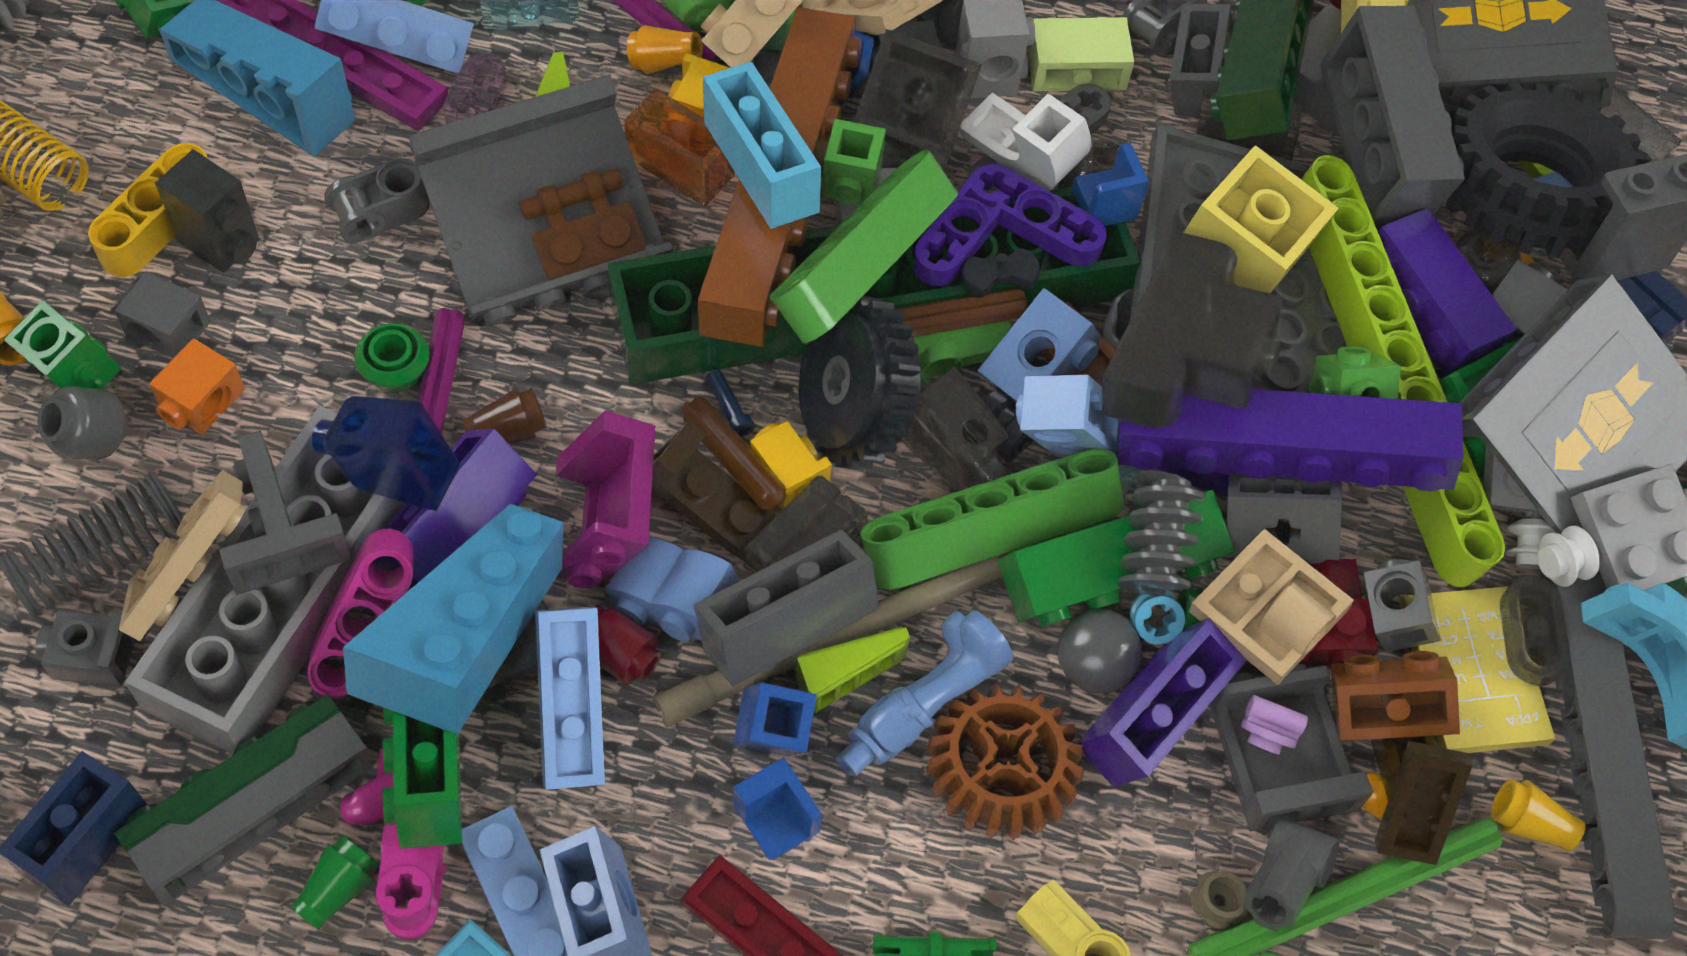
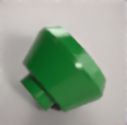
(392, 356)

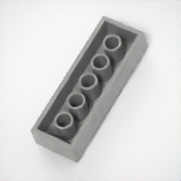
(234, 656)

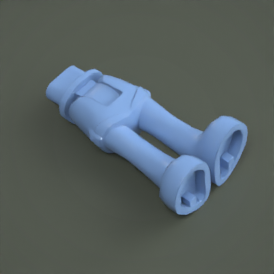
(899, 717)

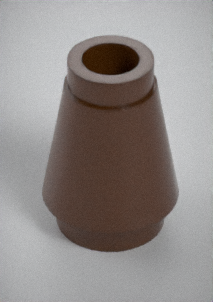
(513, 416)

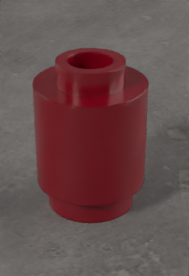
(625, 646)

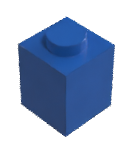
(775, 719)

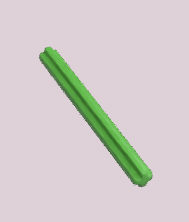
(1353, 893)

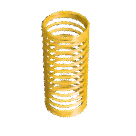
(33, 192)

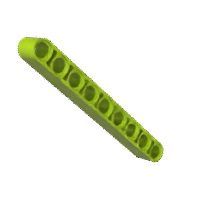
(1375, 316)

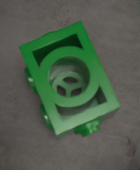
(62, 349)

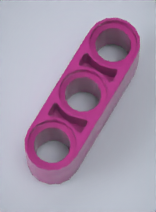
(361, 587)

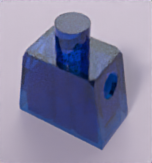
(389, 450)

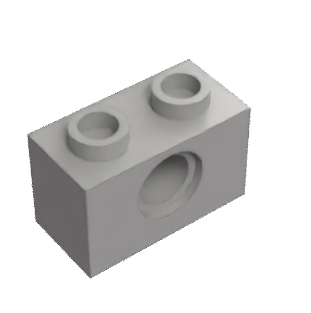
(998, 38)

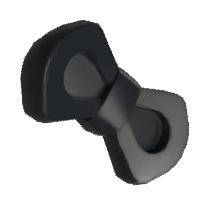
(982, 274)

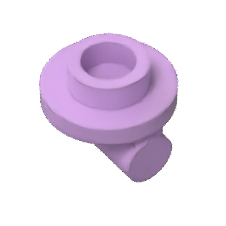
(1272, 725)

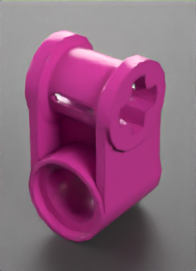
(408, 873)

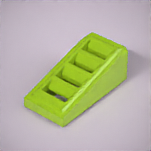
(846, 666)

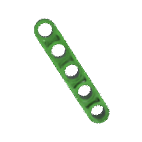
(864, 247)
(993, 518)

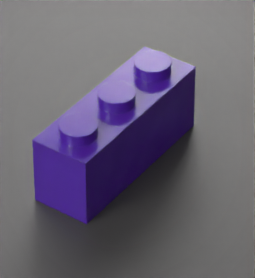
(1444, 294)
(484, 485)
(1161, 703)

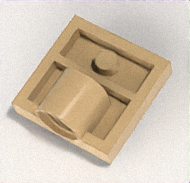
(1272, 606)

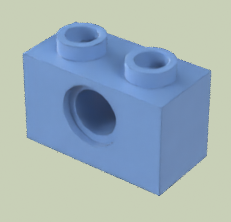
(1042, 326)
(594, 896)

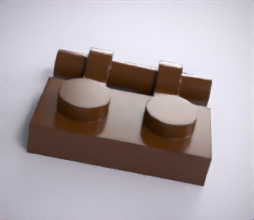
(588, 239)

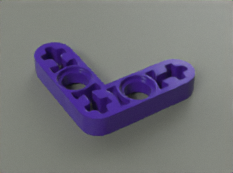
(992, 210)

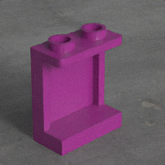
(617, 469)

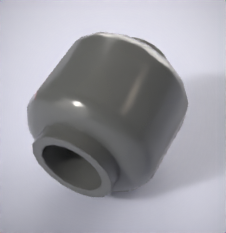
(82, 422)

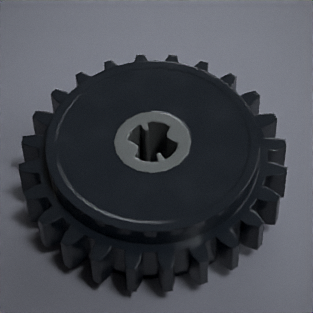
(860, 385)

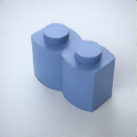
(666, 583)

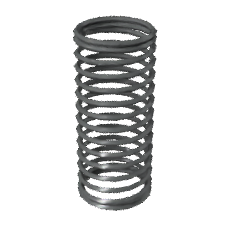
(20, 577)

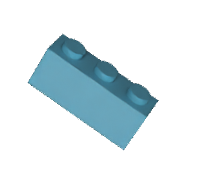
(761, 145)

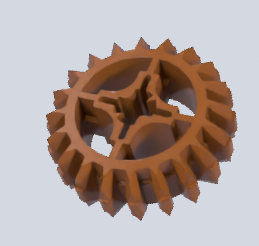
(1034, 797)

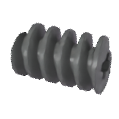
(1160, 534)

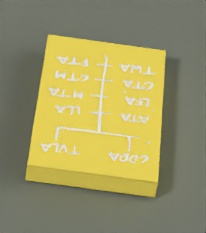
(1493, 703)

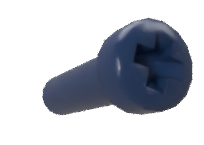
(739, 421)

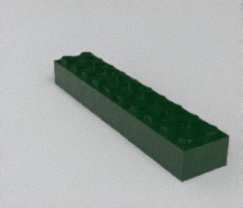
(659, 295)

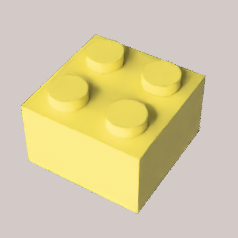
(1264, 218)

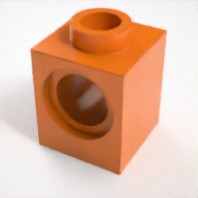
(196, 387)

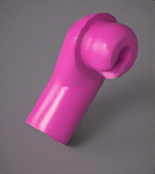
(366, 802)

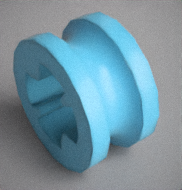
(1172, 623)

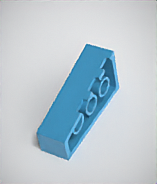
(263, 71)
(458, 624)

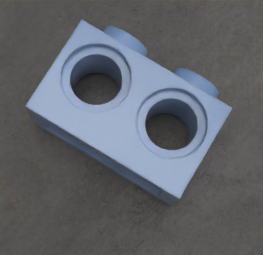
(1066, 415)

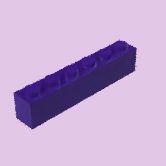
(1308, 439)

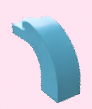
(1656, 630)

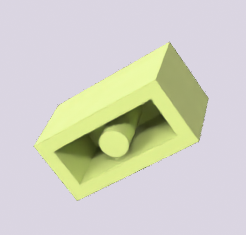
(1080, 52)

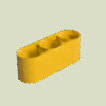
(136, 222)

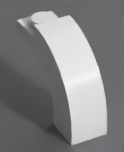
(1034, 145)

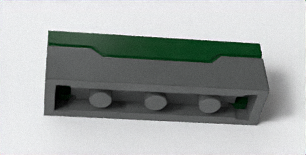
(244, 799)

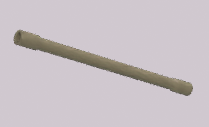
(705, 691)

